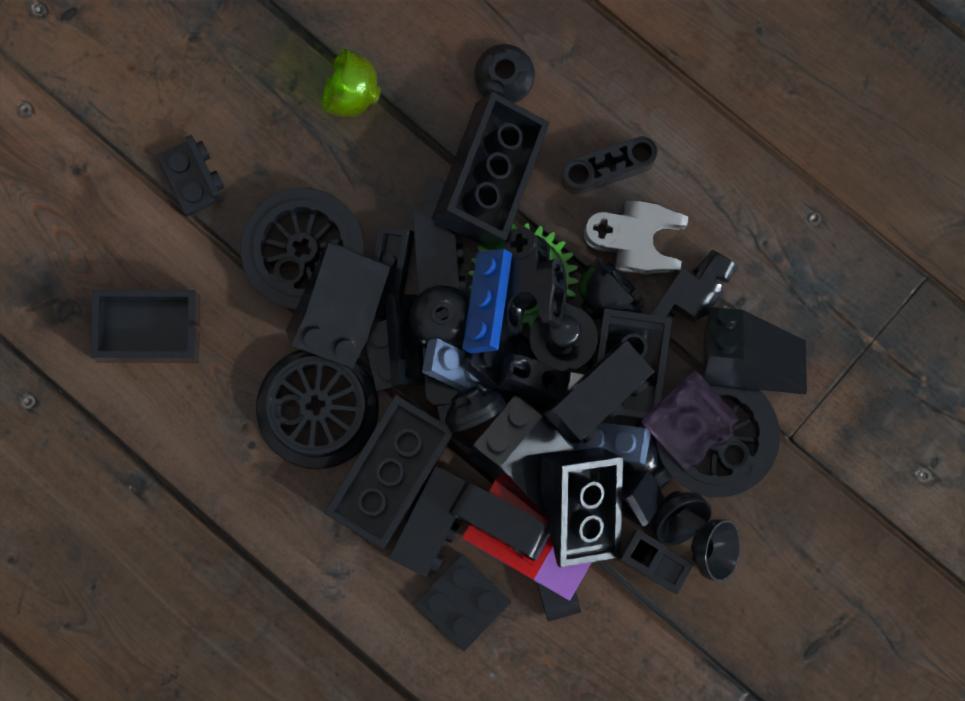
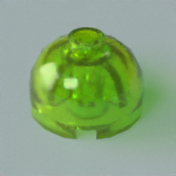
(351, 86)

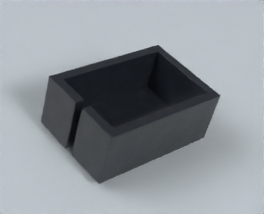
(145, 326)

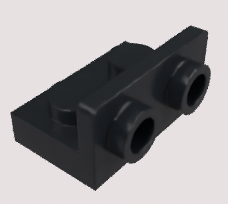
(190, 176)

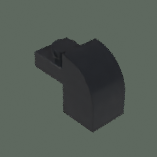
(655, 561)

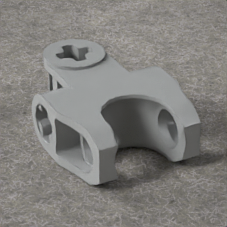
(632, 237)

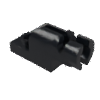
(695, 293)

